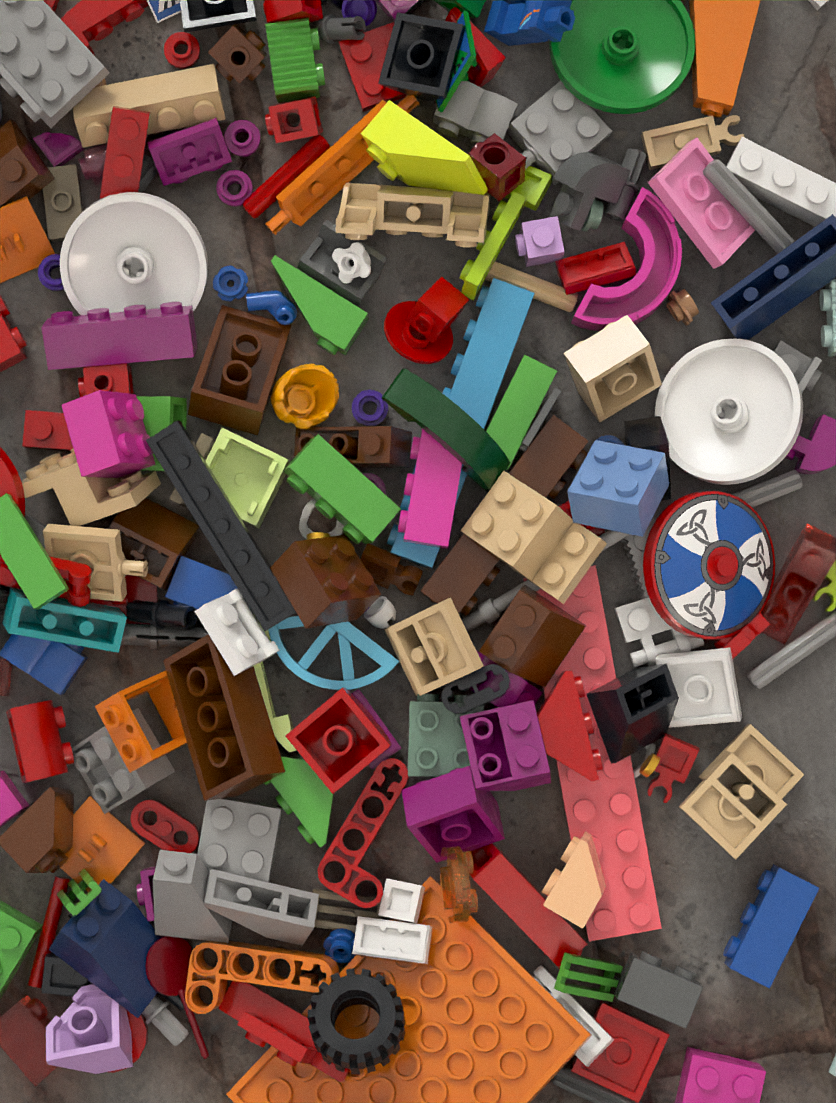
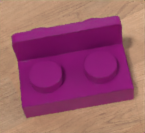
(189, 152)

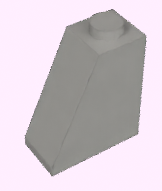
(179, 899)

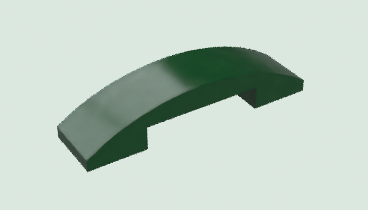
(449, 426)

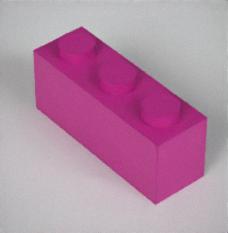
(432, 493)

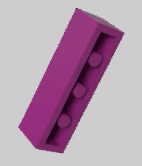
(119, 336)

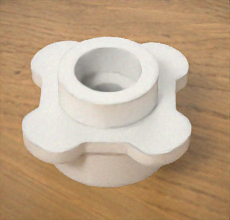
(360, 258)

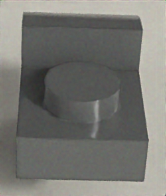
(583, 179)

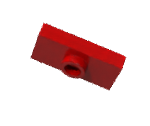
(595, 267)

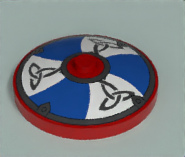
(709, 565)

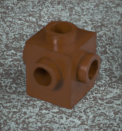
(238, 40)

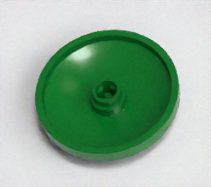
(625, 53)

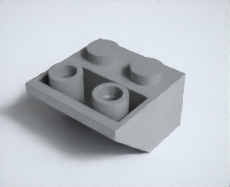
(107, 773)

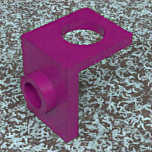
(145, 891)

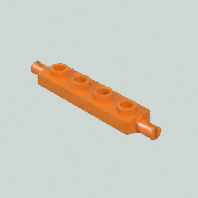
(328, 173)

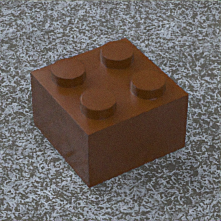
(325, 581)

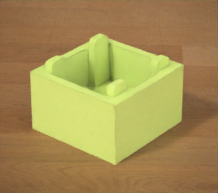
(246, 474)

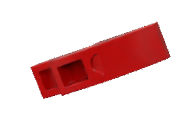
(96, 18)

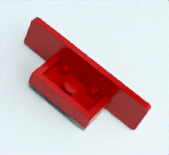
(276, 1024)

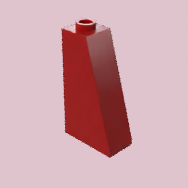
(524, 904)

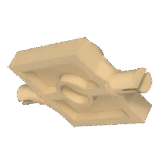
(100, 551)

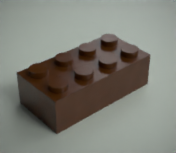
(222, 722)

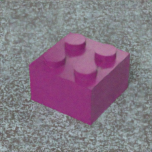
(452, 813)

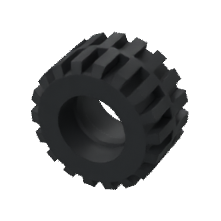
(349, 991)

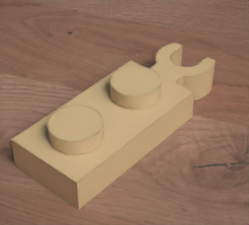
(667, 141)

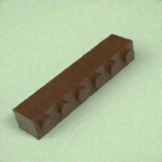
(540, 469)

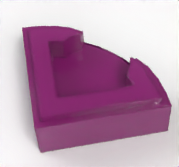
(58, 147)

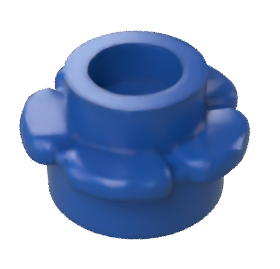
(227, 274)
(340, 945)

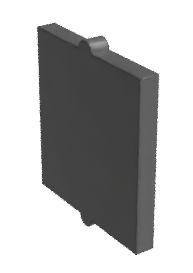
(540, 419)

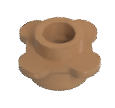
(682, 306)

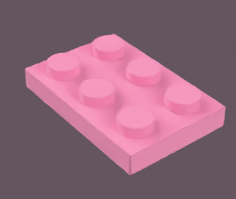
(699, 206)

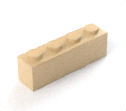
(173, 99)

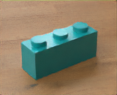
(59, 621)

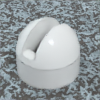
(380, 613)

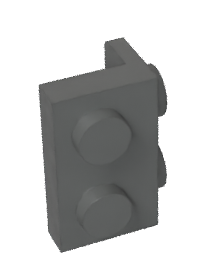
(319, 264)

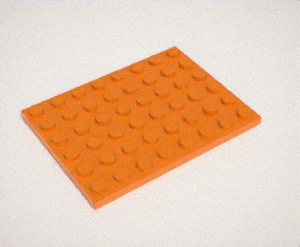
(471, 1029)

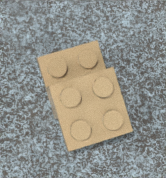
(87, 497)
(533, 537)
(434, 647)
(741, 791)

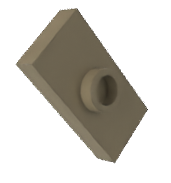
(62, 201)

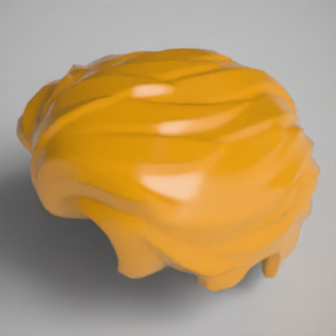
(305, 395)

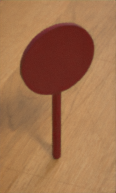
(168, 972)

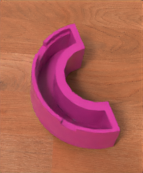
(660, 261)

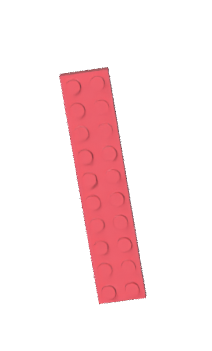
(611, 804)

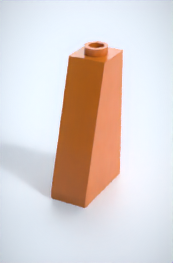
(721, 47)

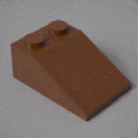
(238, 370)

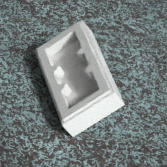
(392, 940)

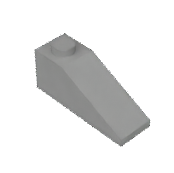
(262, 906)

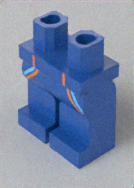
(529, 20)

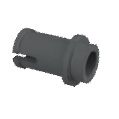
(334, 29)

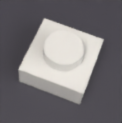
(401, 901)

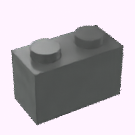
(658, 989)

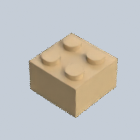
(613, 368)

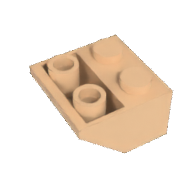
(580, 884)

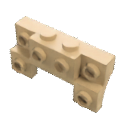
(413, 210)

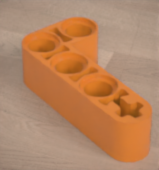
(263, 973)

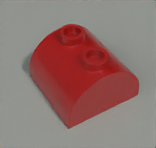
(339, 739)
(38, 740)

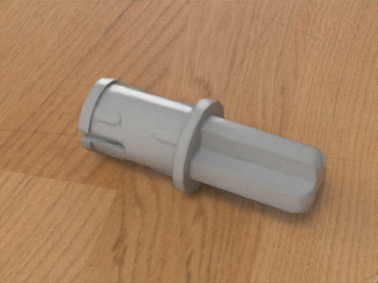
(165, 1021)

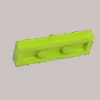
(476, 271)

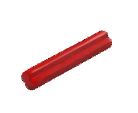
(286, 174)

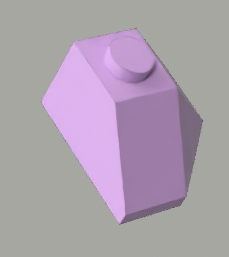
(90, 1034)

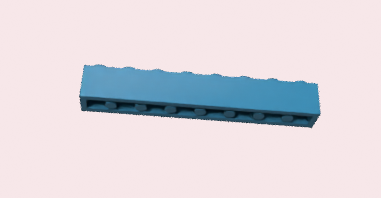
(477, 380)

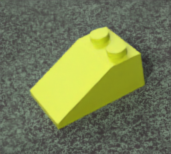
(419, 154)

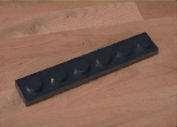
(221, 524)

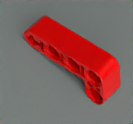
(370, 828)

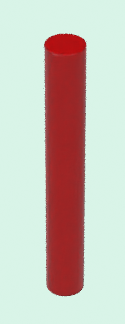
(48, 931)

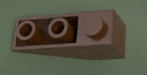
(363, 445)

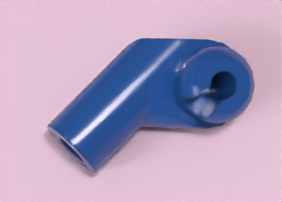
(275, 303)

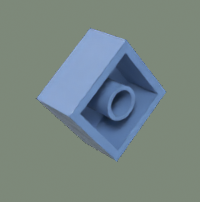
(618, 488)

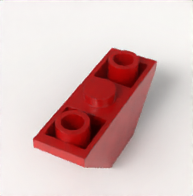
(567, 727)

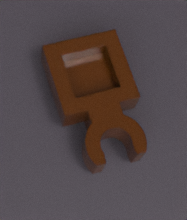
(387, 570)

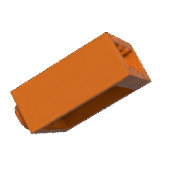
(126, 730)

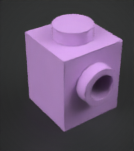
(540, 241)

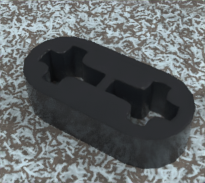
(470, 681)

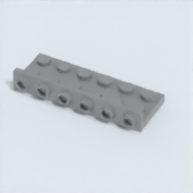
(44, 61)

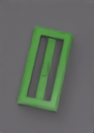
(78, 891)
(606, 981)

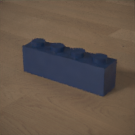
(780, 282)

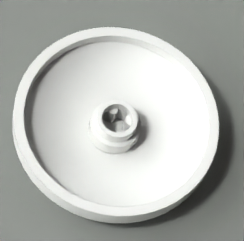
(132, 253)
(730, 411)

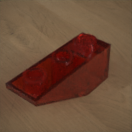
(798, 581)

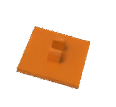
(21, 239)
(99, 844)

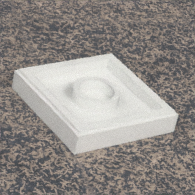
(704, 687)

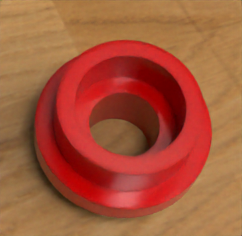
(184, 60)

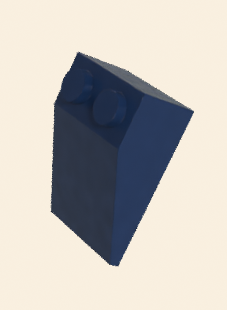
(110, 948)

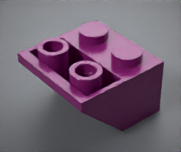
(506, 748)

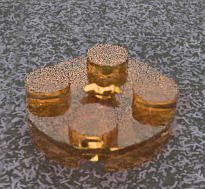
(456, 884)

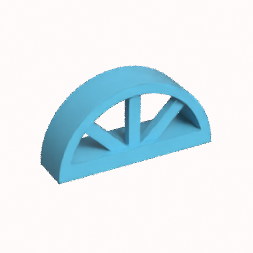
(346, 634)

